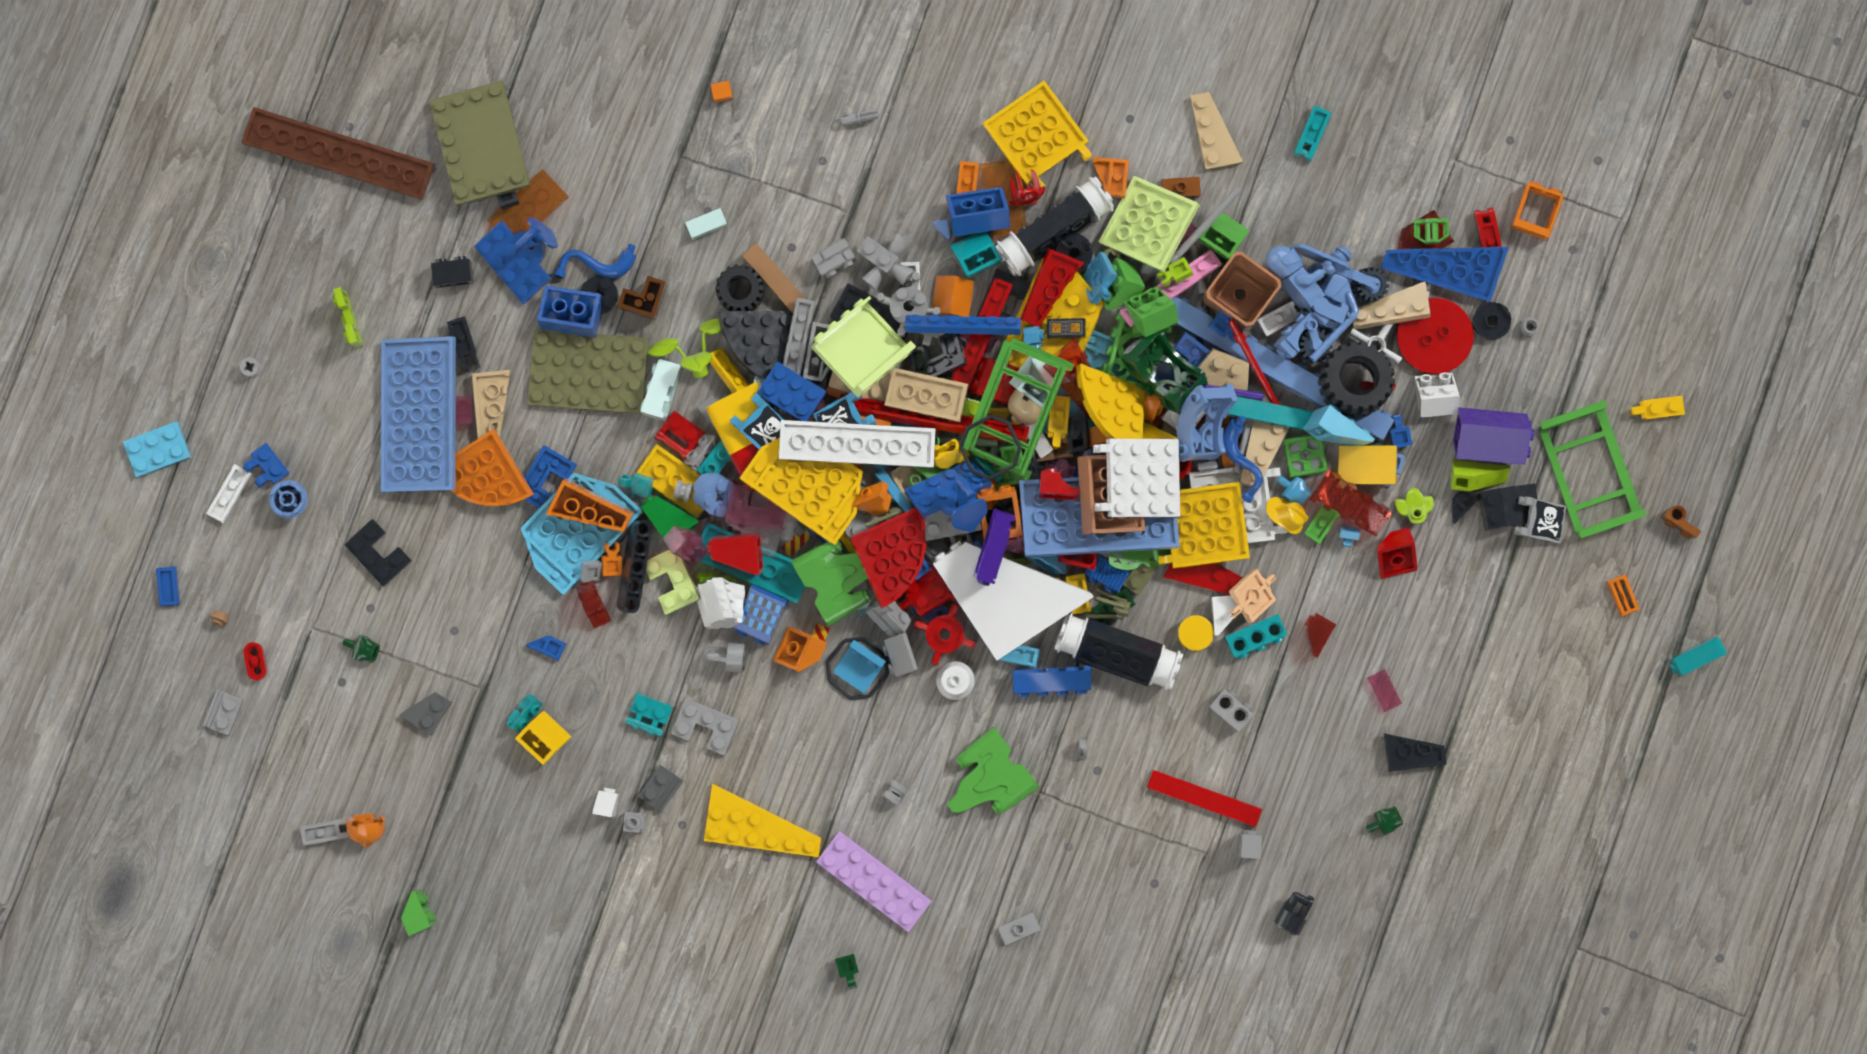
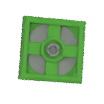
(1304, 456)

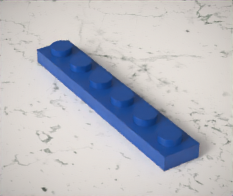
(963, 325)

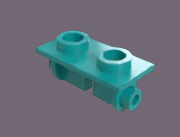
(715, 461)
(519, 720)

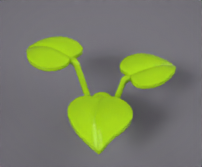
(695, 363)

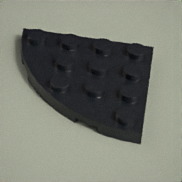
(756, 338)

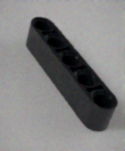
(640, 559)

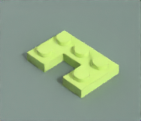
(684, 587)

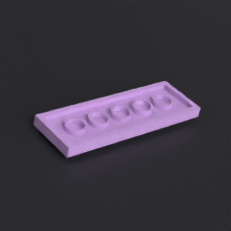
(874, 881)

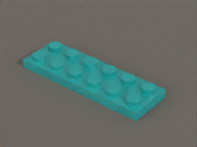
(778, 573)

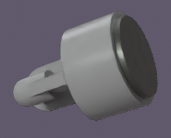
(734, 656)

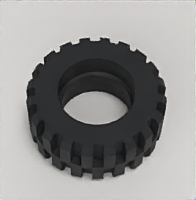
(1370, 359)

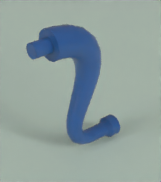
(611, 271)
(1230, 439)

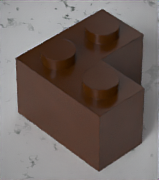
(644, 304)

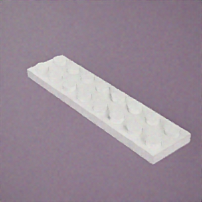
(856, 443)

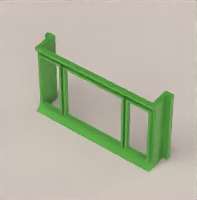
(990, 391)
(1607, 433)

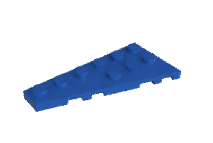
(1463, 270)

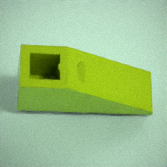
(1475, 475)

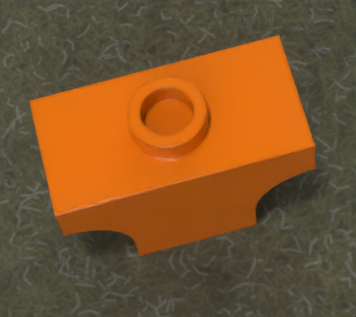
(874, 499)

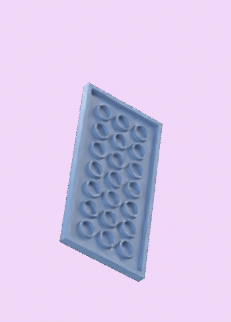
(418, 414)
(1056, 528)

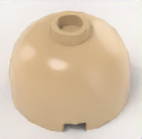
(1023, 409)

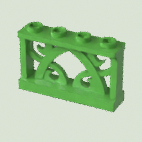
(1117, 346)

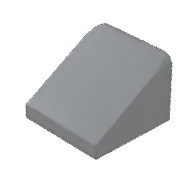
(1206, 465)

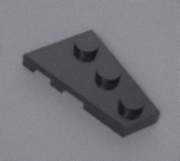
(1411, 754)

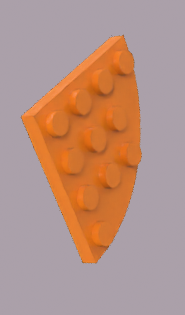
(488, 473)

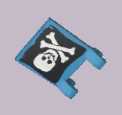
(843, 412)
(761, 426)

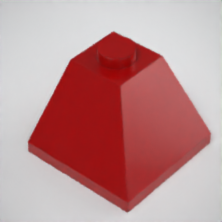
(1397, 554)

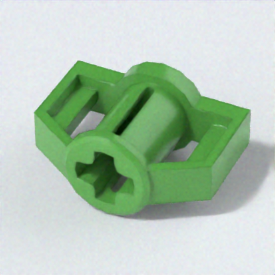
(1434, 223)

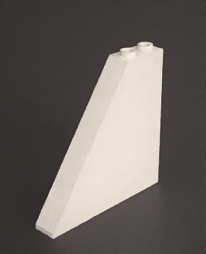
(1013, 607)

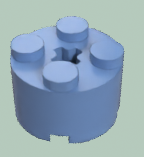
(712, 493)

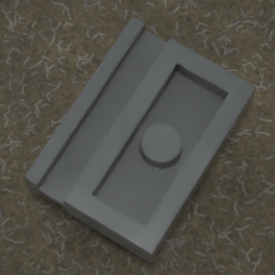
(660, 788)

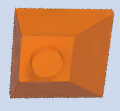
(799, 650)

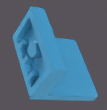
(859, 666)

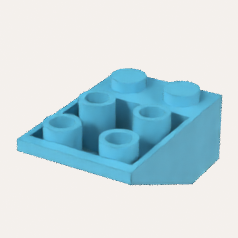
(1332, 426)

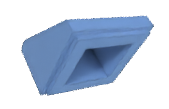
(943, 228)

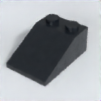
(1501, 506)

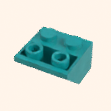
(976, 254)

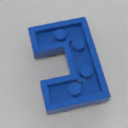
(1189, 348)
(545, 463)

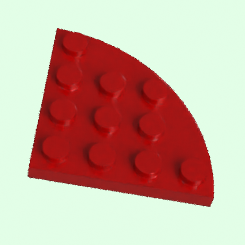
(892, 554)

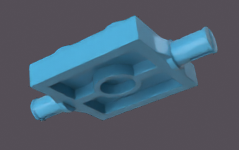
(1099, 277)

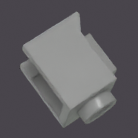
(634, 822)

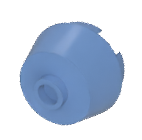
(288, 499)

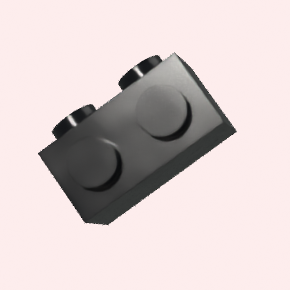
(452, 272)

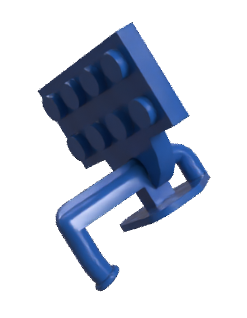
(515, 259)
(953, 494)

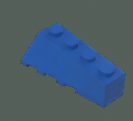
(1052, 680)

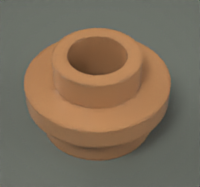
(219, 618)

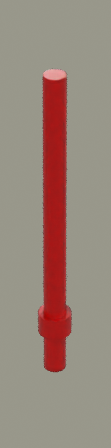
(1240, 339)

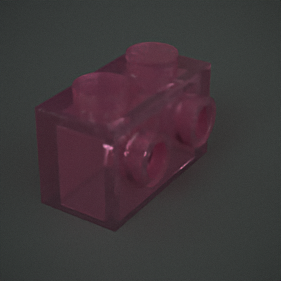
(685, 544)

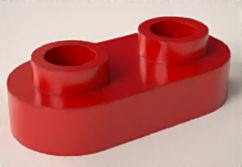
(253, 662)

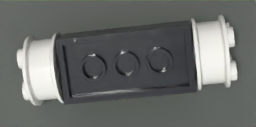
(1067, 218)
(1118, 652)

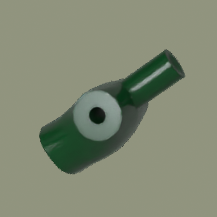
(363, 649)
(1386, 820)

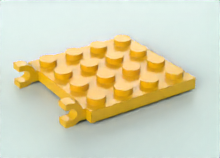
(1036, 133)
(1210, 527)

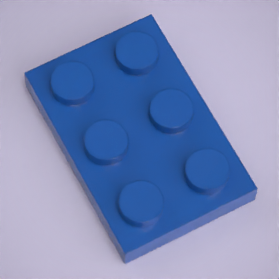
(791, 392)

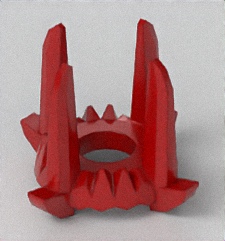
(1034, 193)

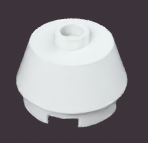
(955, 680)

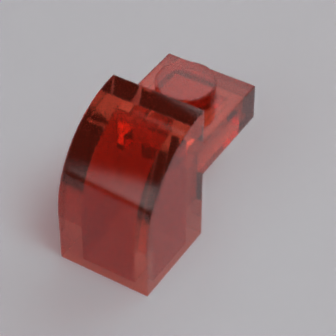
(593, 604)

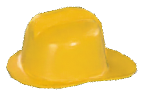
(1286, 515)

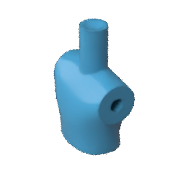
(1294, 491)

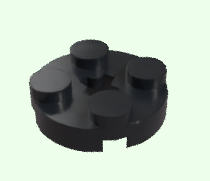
(604, 285)
(1503, 321)

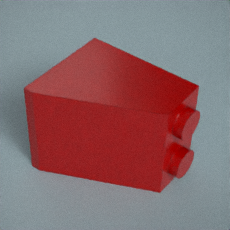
(738, 551)

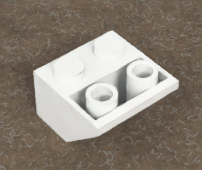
(1436, 394)

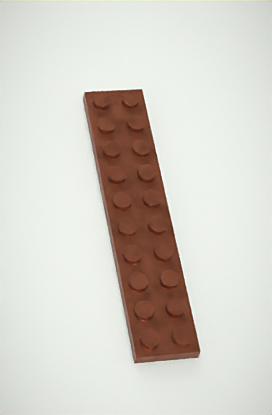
(338, 153)

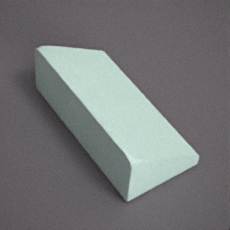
(706, 224)

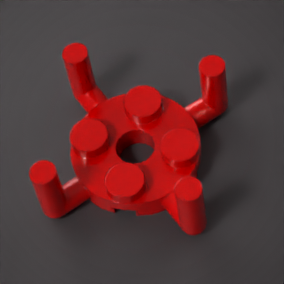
(944, 646)

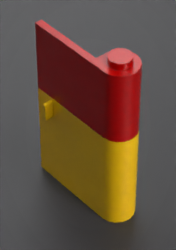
(721, 412)

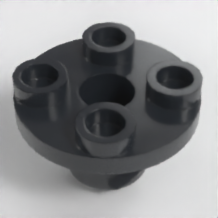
(1076, 247)

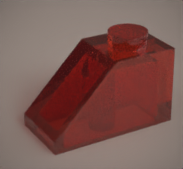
(1318, 632)

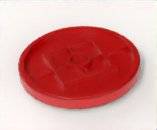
(1436, 342)

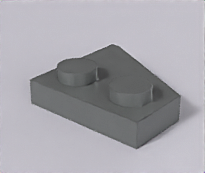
(428, 712)

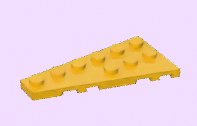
(744, 824)

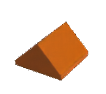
(953, 295)

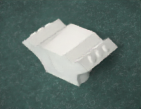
(721, 603)

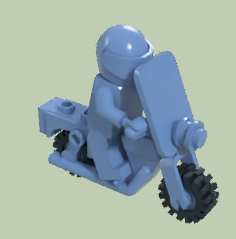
(1325, 306)

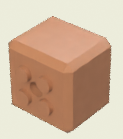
(1244, 275)

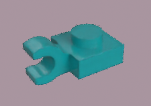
(639, 484)

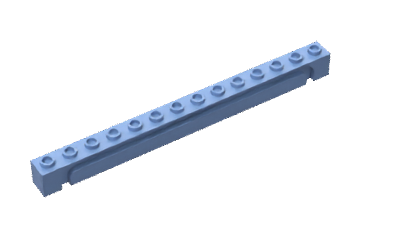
(1274, 367)

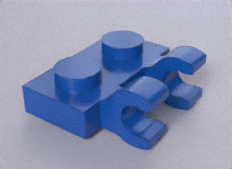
(269, 464)

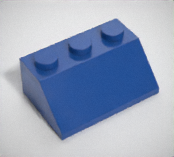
(978, 211)
(570, 311)

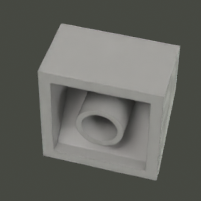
(900, 655)

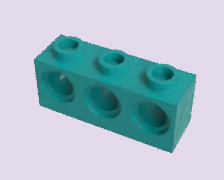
(1263, 629)

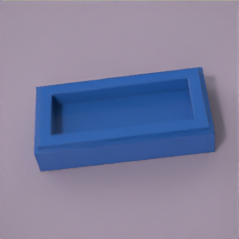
(168, 586)

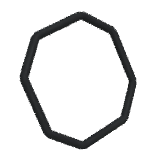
(966, 457)
(838, 687)

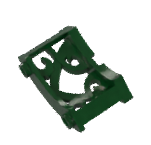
(1136, 366)

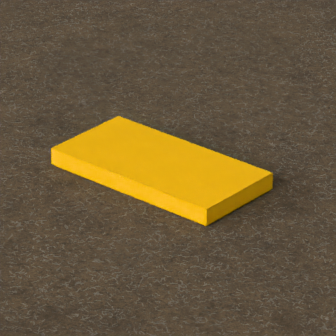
(666, 472)

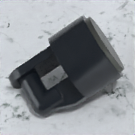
(1290, 921)

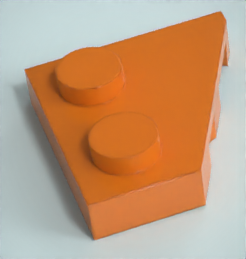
(1112, 175)

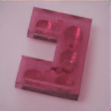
(740, 513)

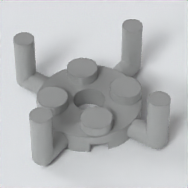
(907, 294)

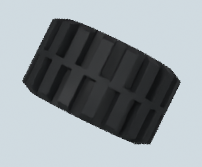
(735, 273)

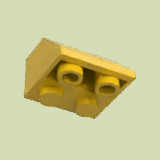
(543, 737)

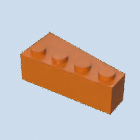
(587, 507)

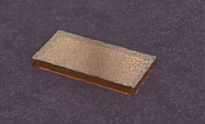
(998, 175)
(535, 201)

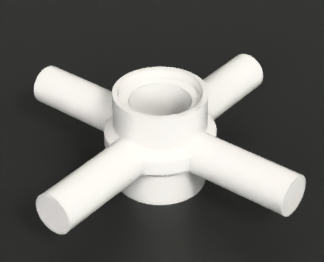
(1380, 339)

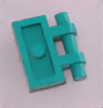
(651, 709)

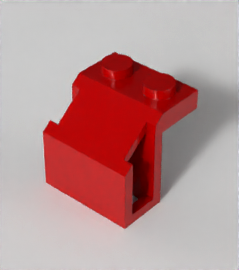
(982, 377)

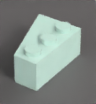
(661, 390)

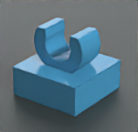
(1348, 534)

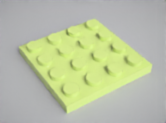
(1149, 223)

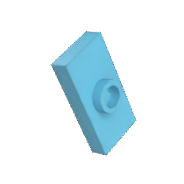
(1022, 656)

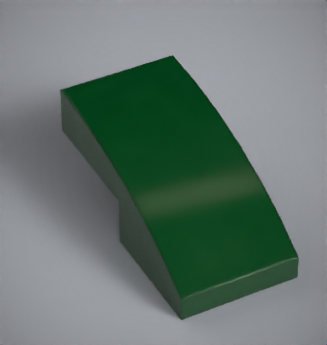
(1104, 608)

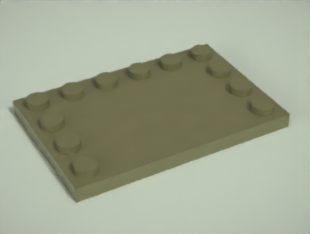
(479, 143)

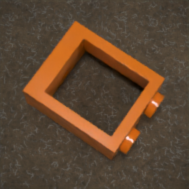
(1532, 229)
(1004, 492)

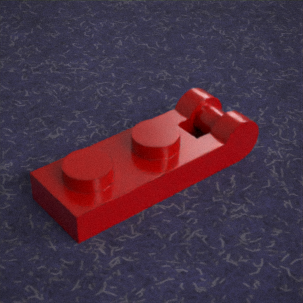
(1487, 232)

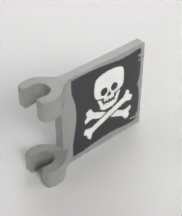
(1544, 520)

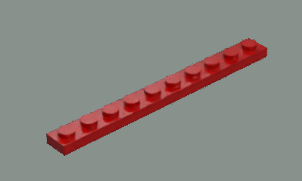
(880, 411)

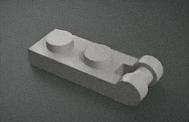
(323, 832)

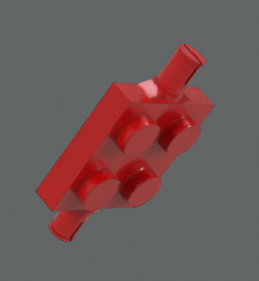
(927, 593)

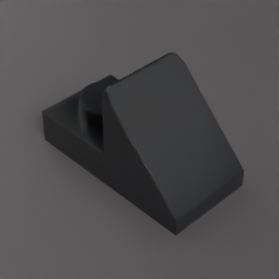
(1078, 434)

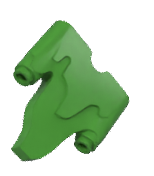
(833, 578)
(993, 777)

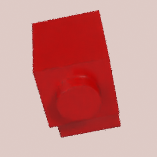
(1053, 487)

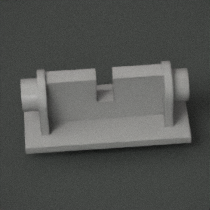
(705, 446)

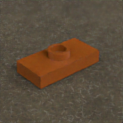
(1183, 186)

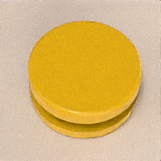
(1195, 633)

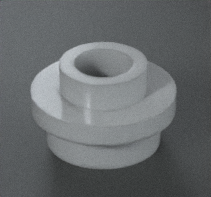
(1534, 322)

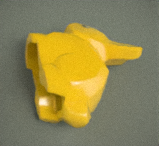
(949, 454)

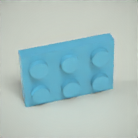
(157, 449)

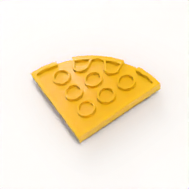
(1112, 403)

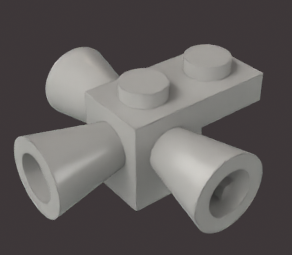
(885, 261)

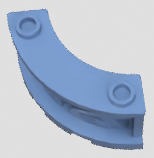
(1216, 405)

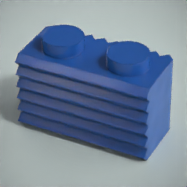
(1107, 575)

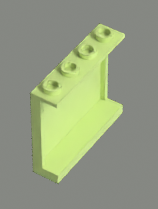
(861, 347)

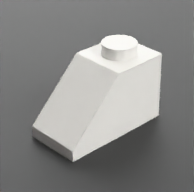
(1221, 614)
(606, 803)

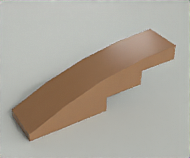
(772, 276)

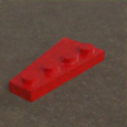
(1051, 280)
(1205, 576)

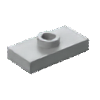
(1019, 928)

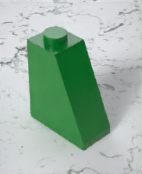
(666, 516)

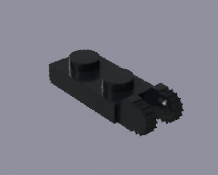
(464, 341)

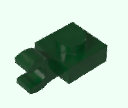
(847, 967)

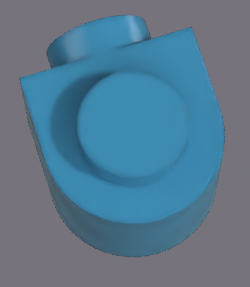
(1034, 336)

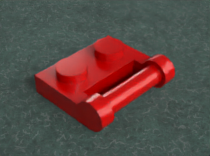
(683, 429)

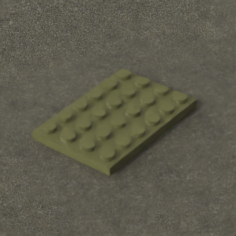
(588, 371)

